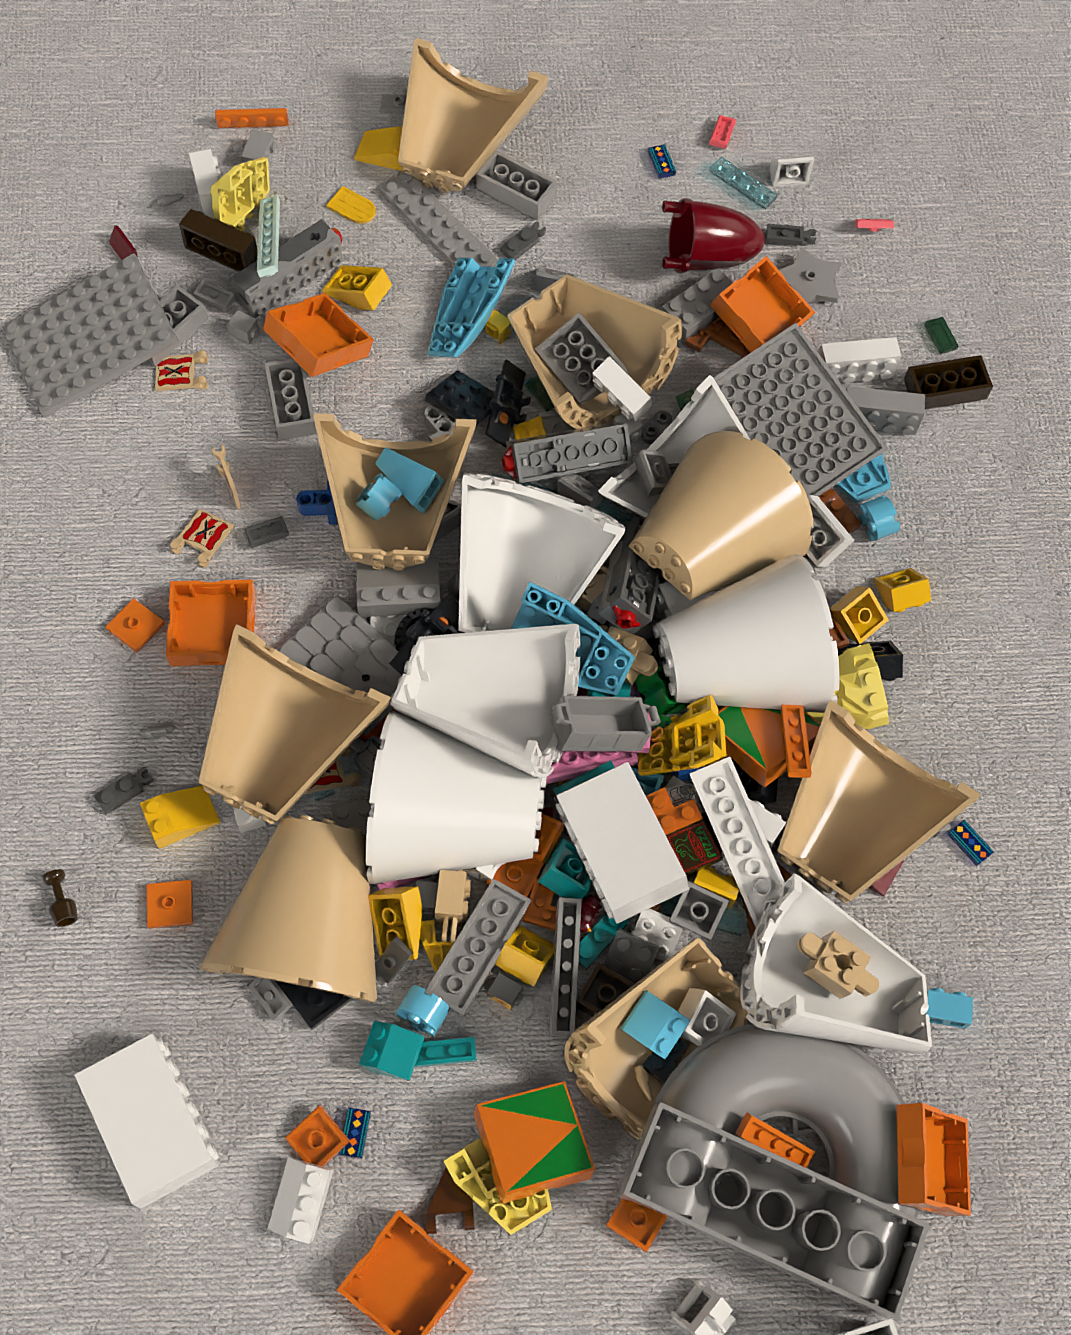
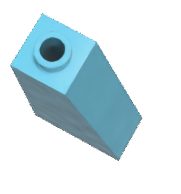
(414, 480)

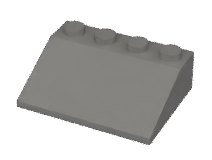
(574, 355)
(396, 591)

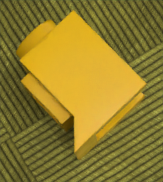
(498, 327)

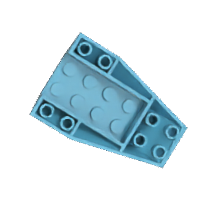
(467, 305)
(602, 659)

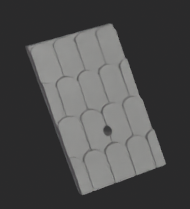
(344, 650)

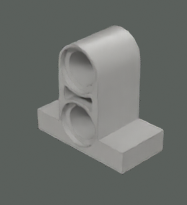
(437, 424)

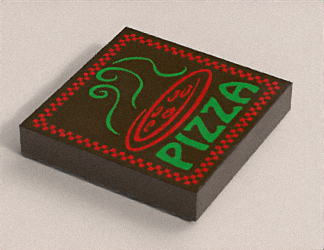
(695, 847)

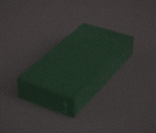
(941, 335)

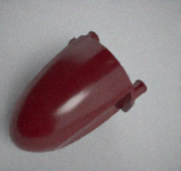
(709, 236)

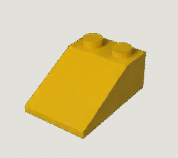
(380, 147)
(358, 286)
(179, 814)
(397, 914)

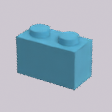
(949, 1008)

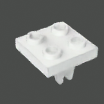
(658, 930)

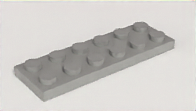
(478, 946)

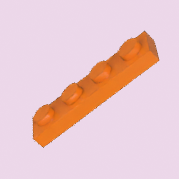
(252, 117)
(796, 741)
(773, 1140)

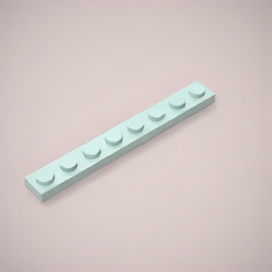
(268, 236)

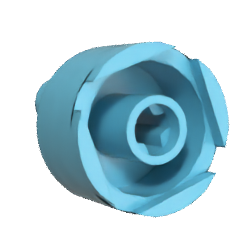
(377, 497)
(879, 518)
(423, 1010)

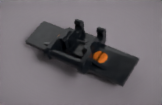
(507, 410)
(442, 621)

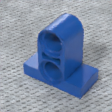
(316, 505)

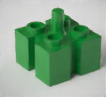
(657, 692)

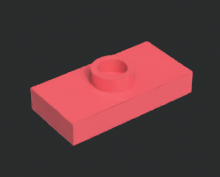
(722, 132)
(874, 224)

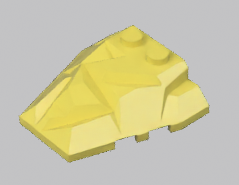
(240, 192)
(860, 688)
(472, 1173)

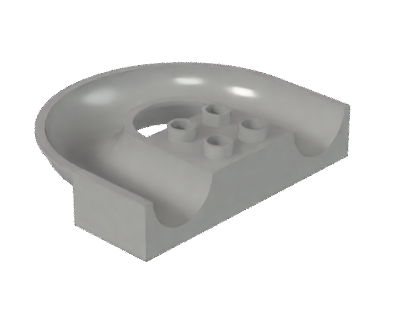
(822, 1230)

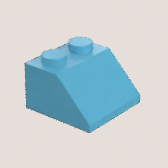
(655, 1024)

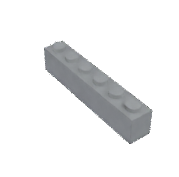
(565, 967)

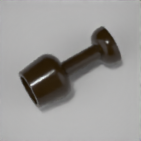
(63, 909)

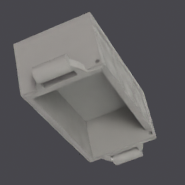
(603, 723)

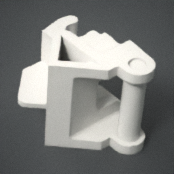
(711, 1319)

